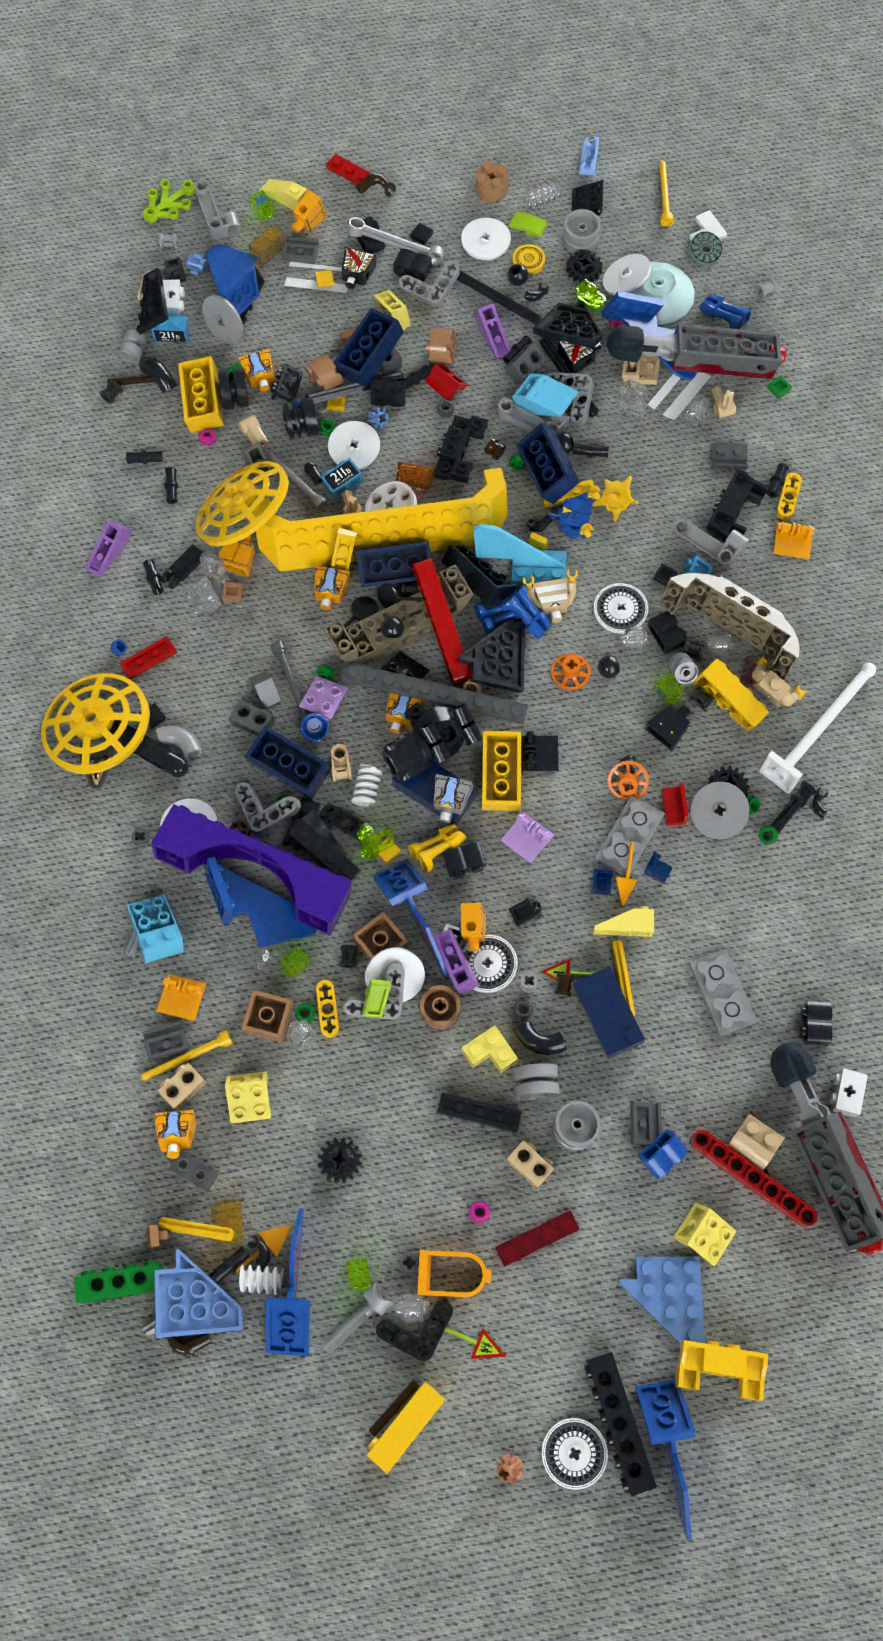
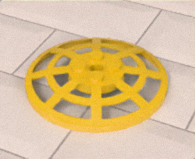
(237, 499)
(98, 727)

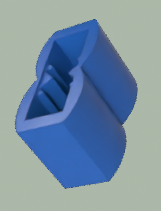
(663, 1154)

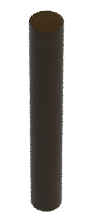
(133, 380)
(393, 1408)

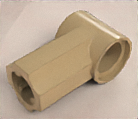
(251, 428)

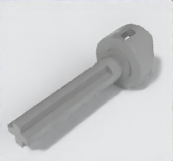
(375, 1303)

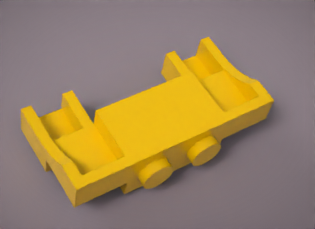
(722, 1361)

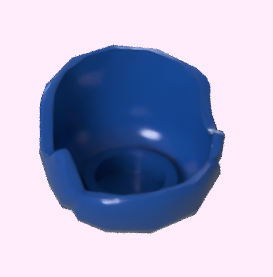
(314, 727)

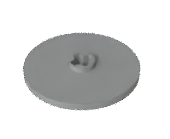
(222, 319)
(728, 797)

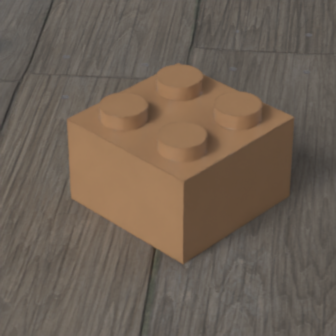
(378, 936)
(267, 1016)

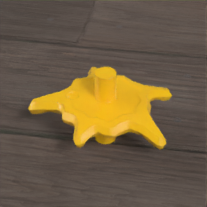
(616, 497)

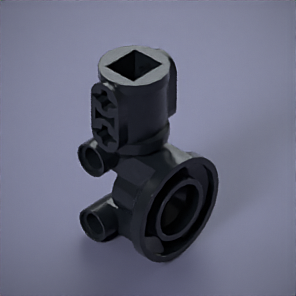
(417, 748)

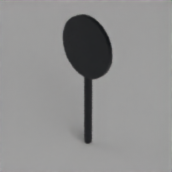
(388, 596)
(362, 608)

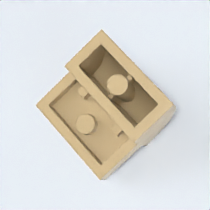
(643, 371)
(756, 1142)

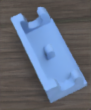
(589, 157)

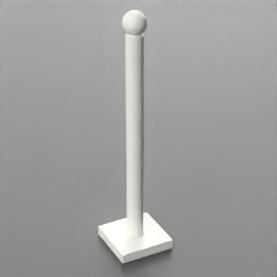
(781, 770)

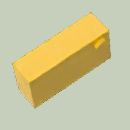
(200, 394)
(501, 771)
(405, 1427)

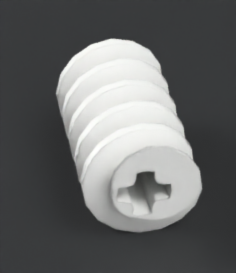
(365, 785)
(261, 1280)

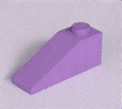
(492, 330)
(108, 547)
(456, 962)

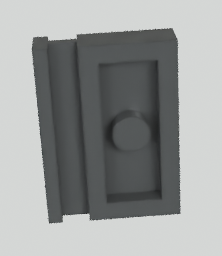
(300, 249)
(729, 456)
(165, 1041)
(645, 1123)

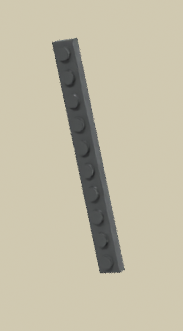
(434, 692)

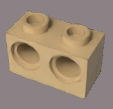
(185, 1090)
(526, 1168)

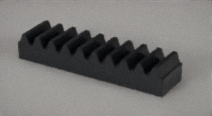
(479, 1112)

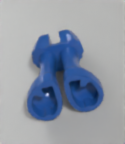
(716, 307)
(484, 614)
(538, 622)

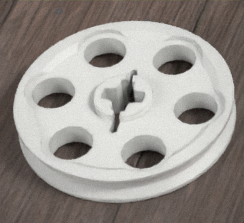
(390, 499)

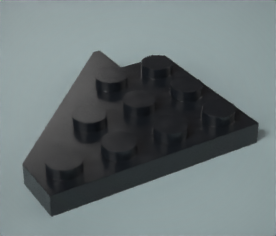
(570, 324)
(499, 658)

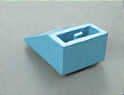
(544, 395)
(155, 928)

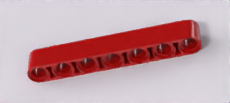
(441, 620)
(763, 1179)

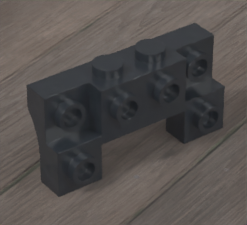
(455, 442)
(733, 498)

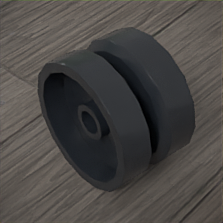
(232, 389)

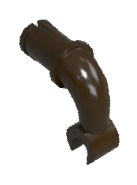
(372, 180)
(188, 1347)

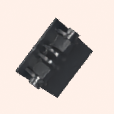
(588, 197)
(406, 666)
(539, 753)

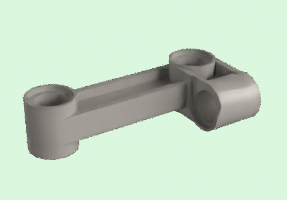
(218, 225)
(528, 421)
(734, 543)

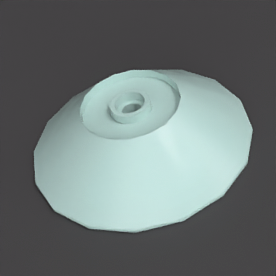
(672, 287)

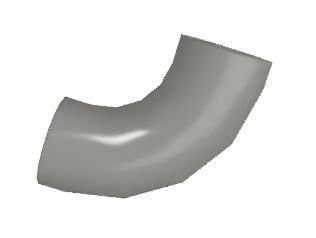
(180, 737)

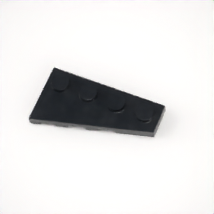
(153, 302)

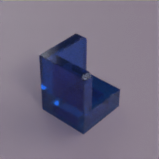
(657, 869)
(601, 882)

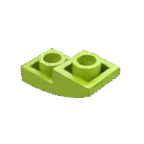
(530, 224)

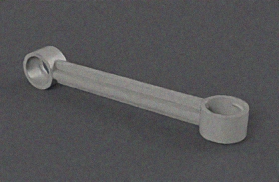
(357, 228)

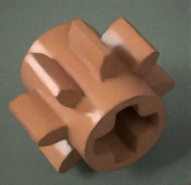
(510, 1468)

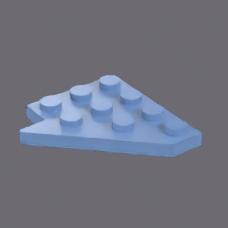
(670, 1293)
(192, 1302)

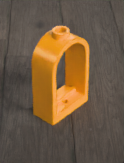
(425, 1271)

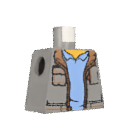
(451, 796)

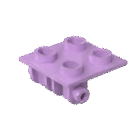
(323, 697)
(527, 837)

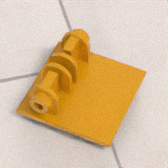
(793, 540)
(181, 997)

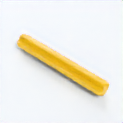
(622, 972)
(196, 1229)

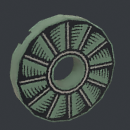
(712, 242)

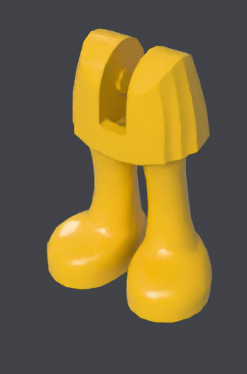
(448, 837)

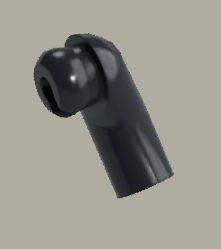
(539, 526)

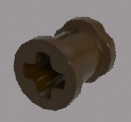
(564, 984)

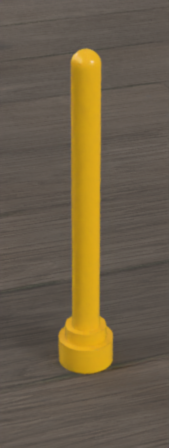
(666, 218)
(223, 1039)

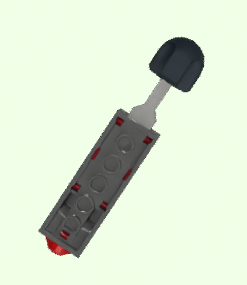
(703, 349)
(832, 1156)

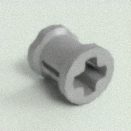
(173, 241)
(766, 288)
(528, 976)

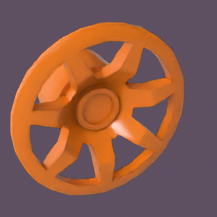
(571, 669)
(628, 782)

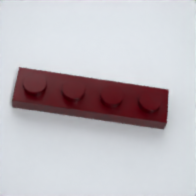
(537, 1238)

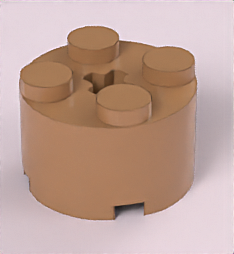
(492, 181)
(441, 346)
(323, 373)
(429, 1007)

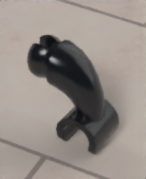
(534, 296)
(817, 807)
(264, 1255)

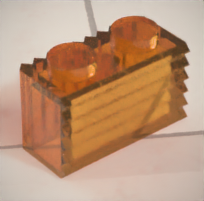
(415, 475)

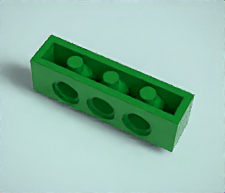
(86, 1292)

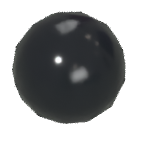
(518, 274)
(566, 441)
(392, 627)
(608, 666)

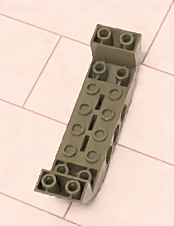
(738, 613)
(365, 640)

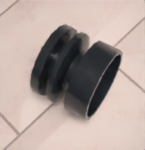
(300, 418)

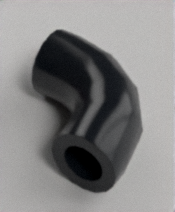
(158, 372)
(539, 1043)

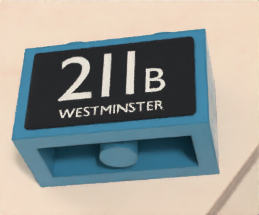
(173, 330)
(342, 477)

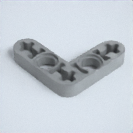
(431, 291)
(586, 390)
(260, 813)
(398, 999)

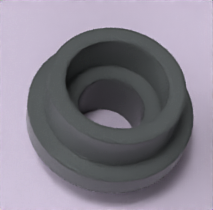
(445, 404)
(523, 1003)

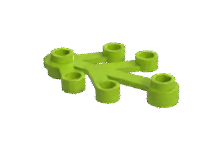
(152, 213)

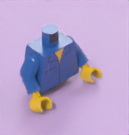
(576, 514)

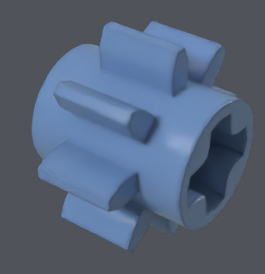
(196, 263)
(378, 417)

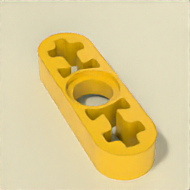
(787, 489)
(320, 995)

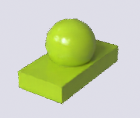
(376, 998)

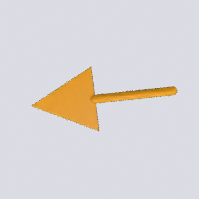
(625, 884)
(274, 1240)

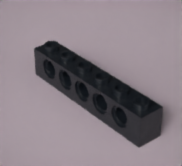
(644, 1479)

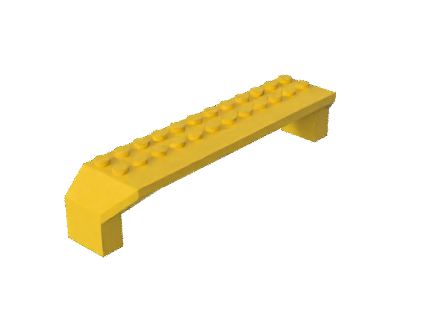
(312, 541)

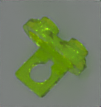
(588, 292)
(370, 841)

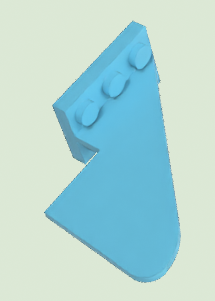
(526, 559)

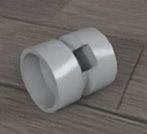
(132, 346)
(683, 668)

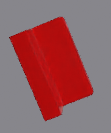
(444, 381)
(675, 805)

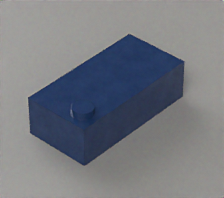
(368, 347)
(547, 463)
(390, 563)
(288, 762)
(422, 789)
(608, 1012)

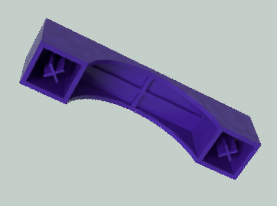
(191, 838)

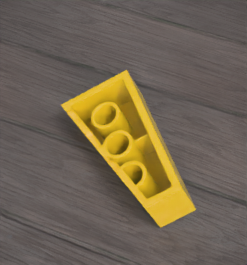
(731, 694)

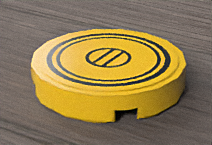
(531, 257)

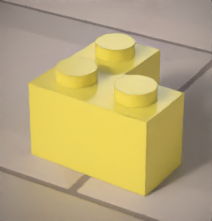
(490, 1045)

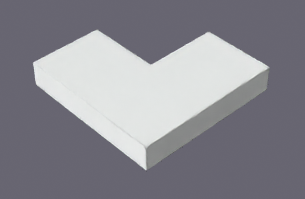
(709, 223)

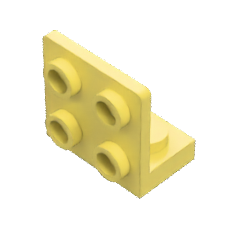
(248, 1097)
(705, 1233)

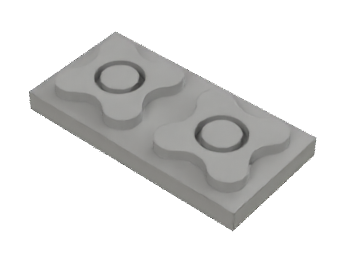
(635, 824)
(723, 993)

